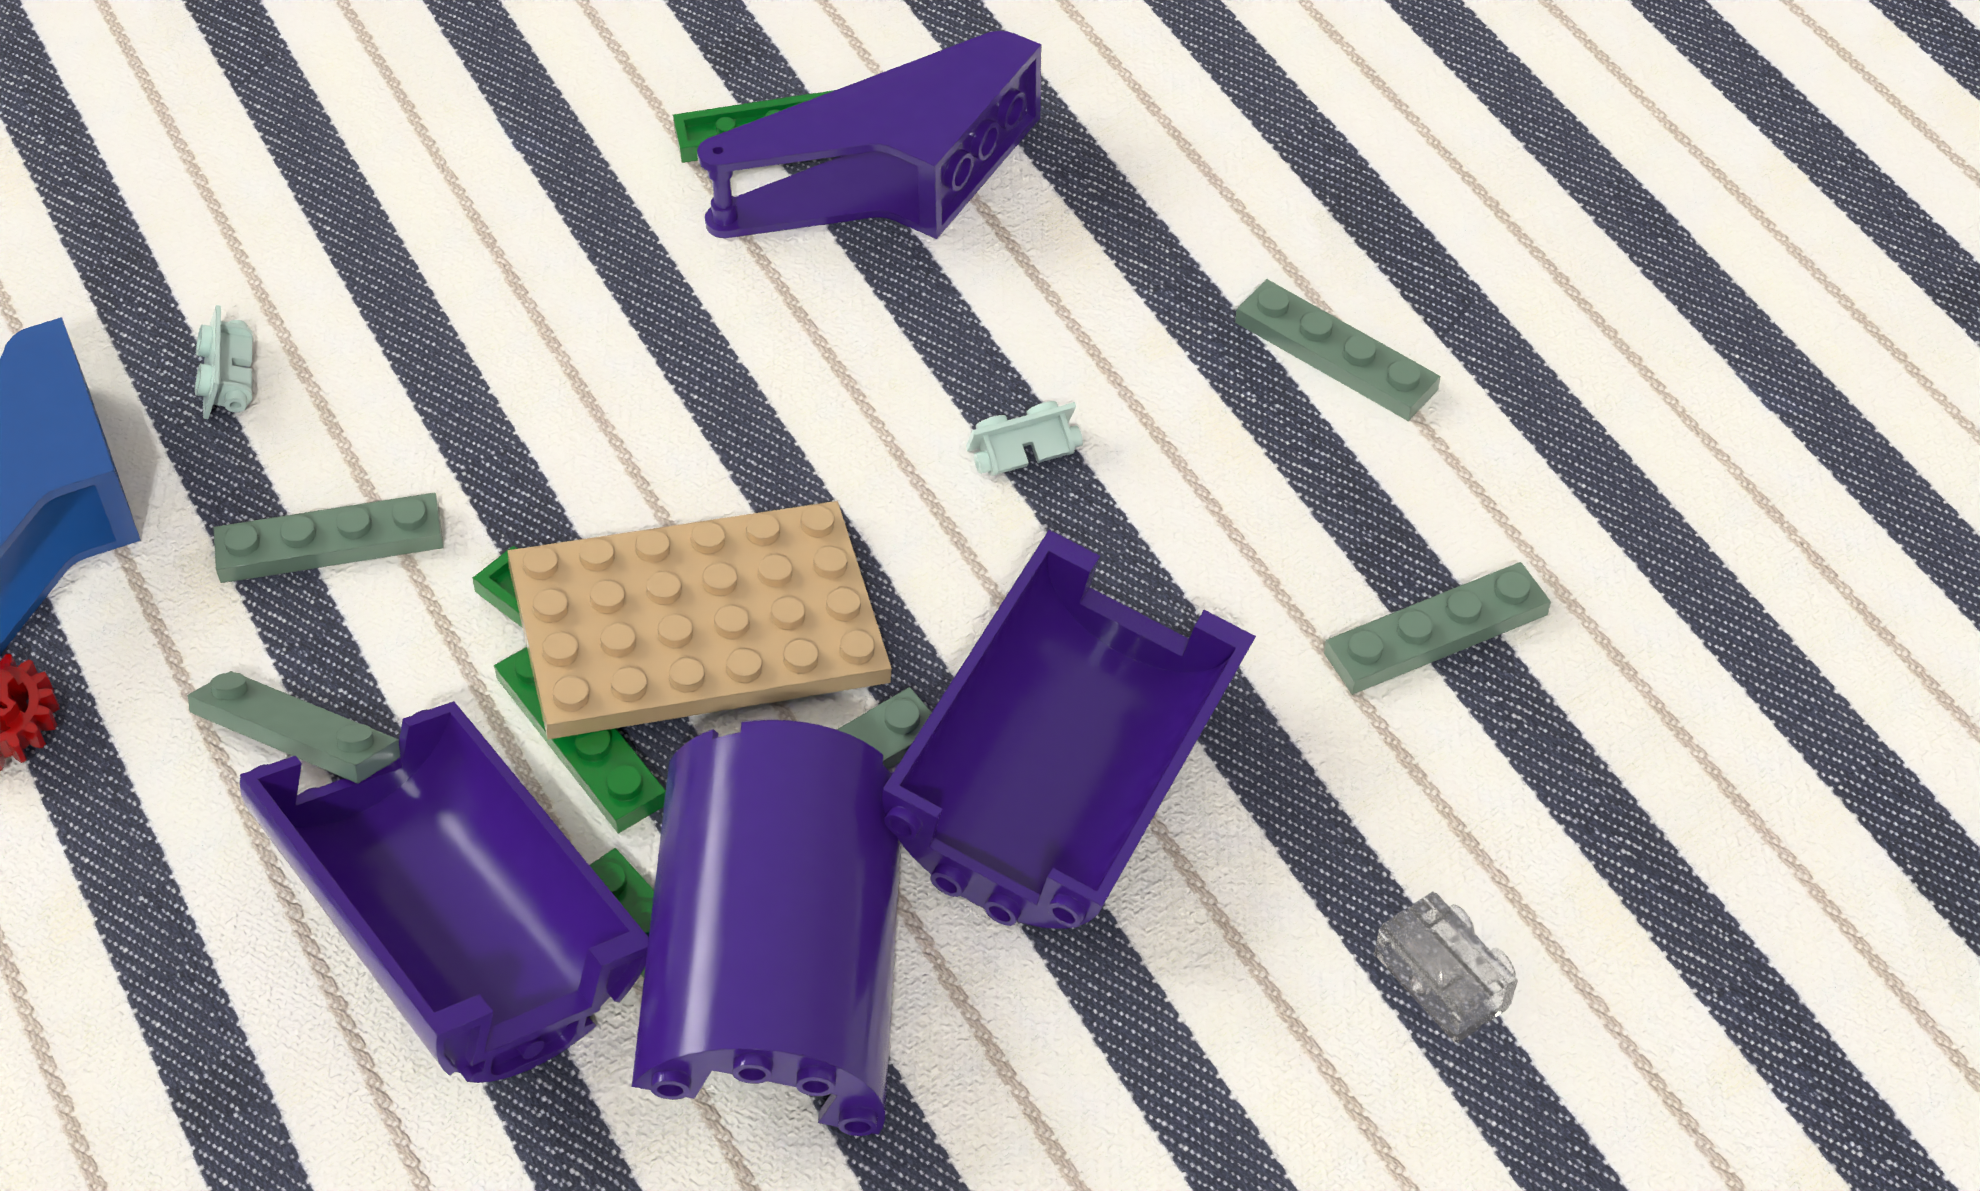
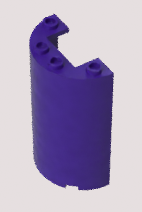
(1056, 744)
(457, 896)
(773, 921)

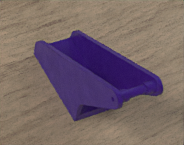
(906, 140)

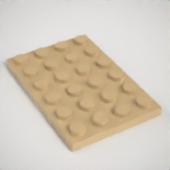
(696, 619)

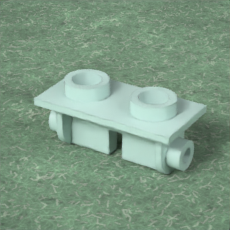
(217, 379)
(1004, 440)

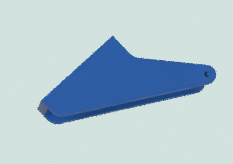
(55, 473)

